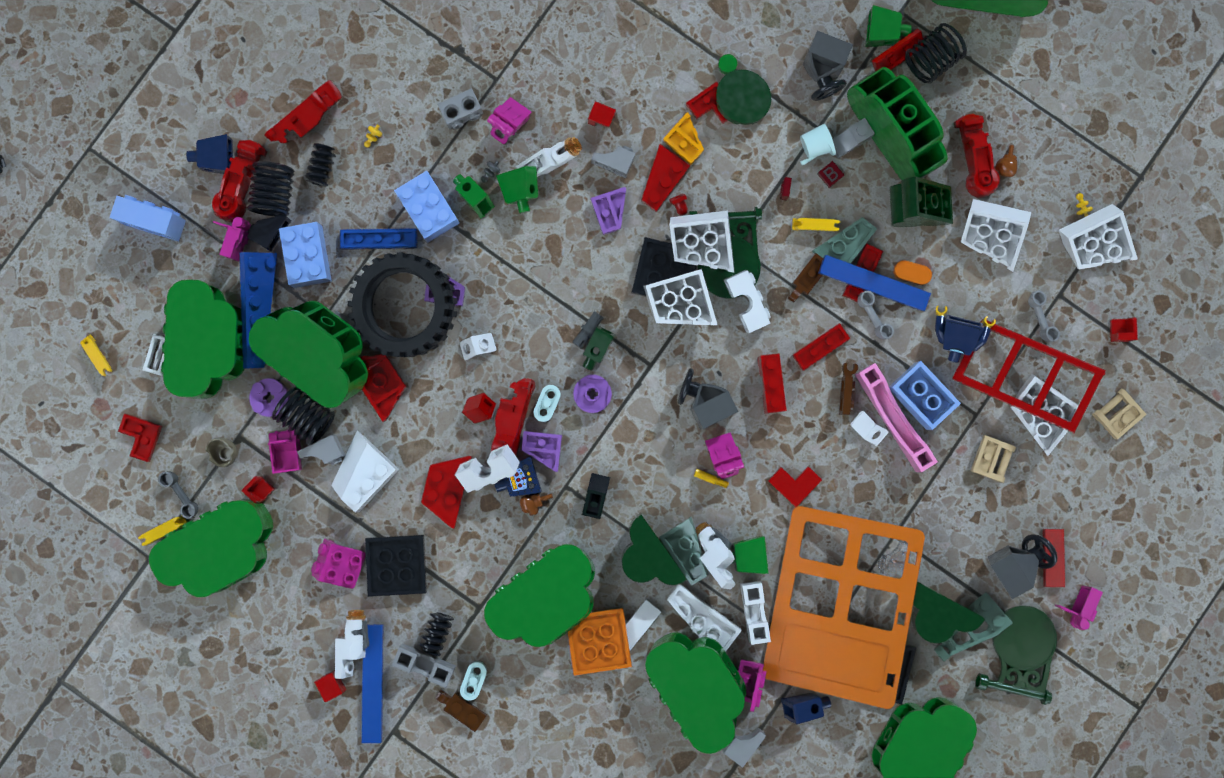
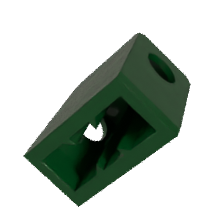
(602, 340)

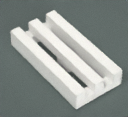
(153, 344)

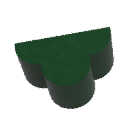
(920, 203)
(647, 556)
(938, 616)

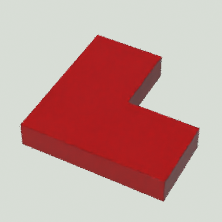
(705, 102)
(145, 434)
(795, 490)

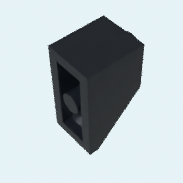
(266, 231)
(596, 496)

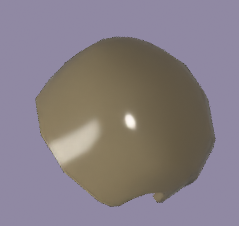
(221, 452)

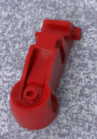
(307, 114)
(982, 176)
(236, 180)
(512, 414)

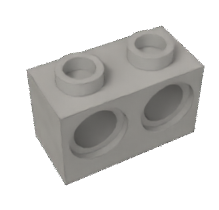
(458, 105)

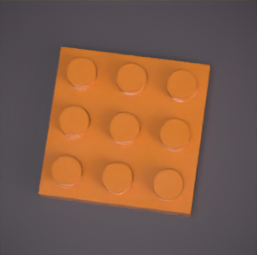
(600, 643)

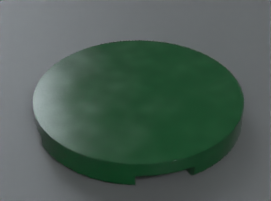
(743, 97)

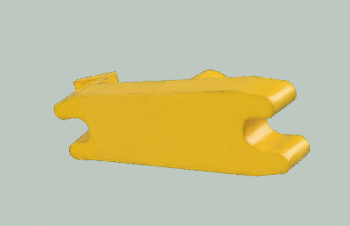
(814, 224)
(95, 355)
(161, 530)

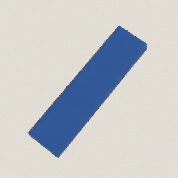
(378, 239)

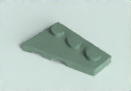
(848, 242)
(686, 550)

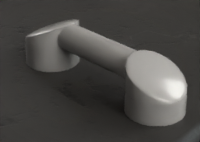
(865, 301)
(1047, 333)

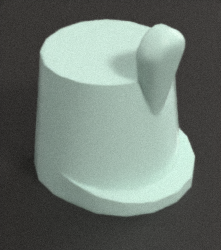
(817, 143)

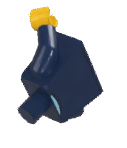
(961, 334)

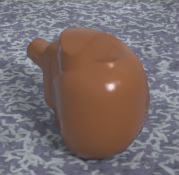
(1008, 164)
(532, 502)

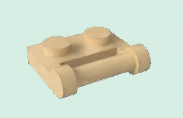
(1124, 418)
(987, 458)

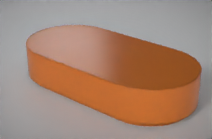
(912, 272)

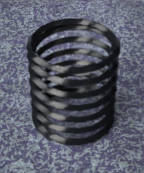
(946, 51)
(266, 190)
(319, 423)

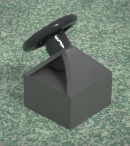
(825, 62)
(710, 401)
(1019, 567)

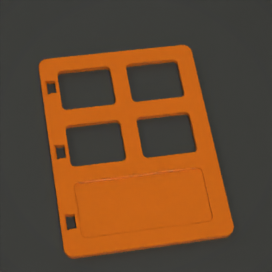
(832, 652)

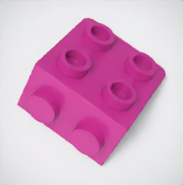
(338, 564)
(754, 678)

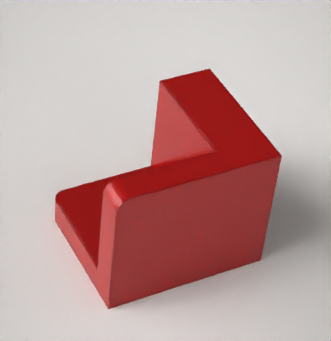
(601, 114)
(1123, 330)
(479, 408)
(258, 489)
(329, 686)

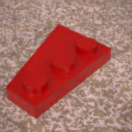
(663, 178)

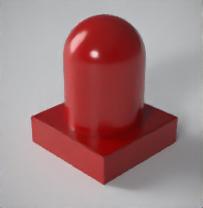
(680, 204)

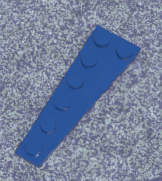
(257, 285)

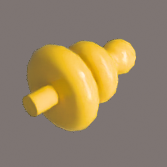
(371, 136)
(1082, 204)

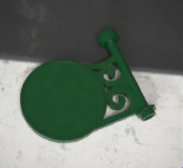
(744, 254)
(1024, 646)

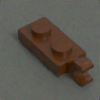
(807, 278)
(847, 388)
(461, 710)

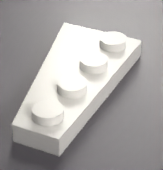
(703, 618)

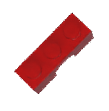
(773, 386)

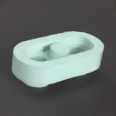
(547, 403)
(474, 680)

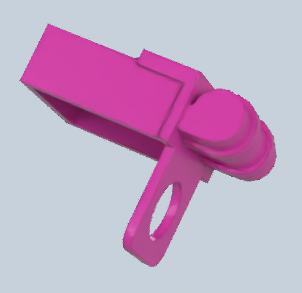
(508, 119)
(235, 238)
(283, 451)
(724, 455)
(1084, 607)

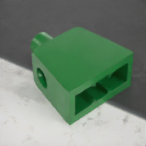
(885, 27)
(519, 187)
(473, 195)
(751, 555)

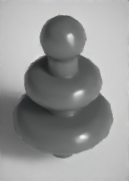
(489, 172)

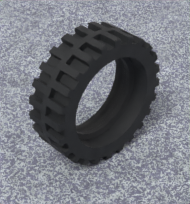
(363, 305)

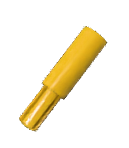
(710, 478)

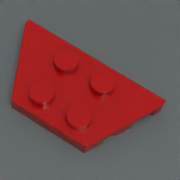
(382, 385)
(444, 491)

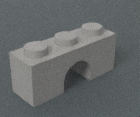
(433, 668)

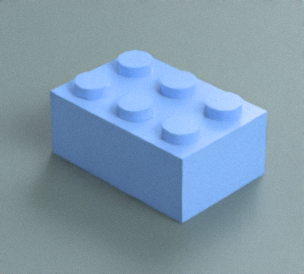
(426, 206)
(148, 217)
(305, 254)
(924, 395)

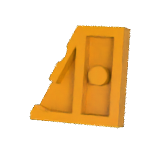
(685, 140)

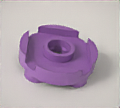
(585, 385)
(260, 390)

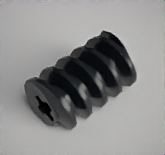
(320, 164)
(435, 633)

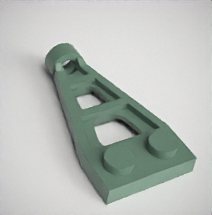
(994, 617)

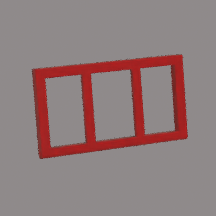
(1034, 410)

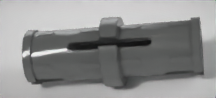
(587, 329)

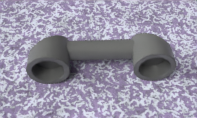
(188, 509)

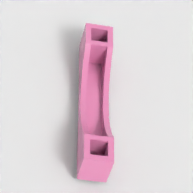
(907, 438)

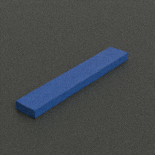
(874, 282)
(373, 686)

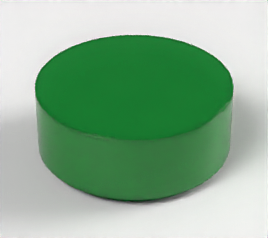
(727, 63)

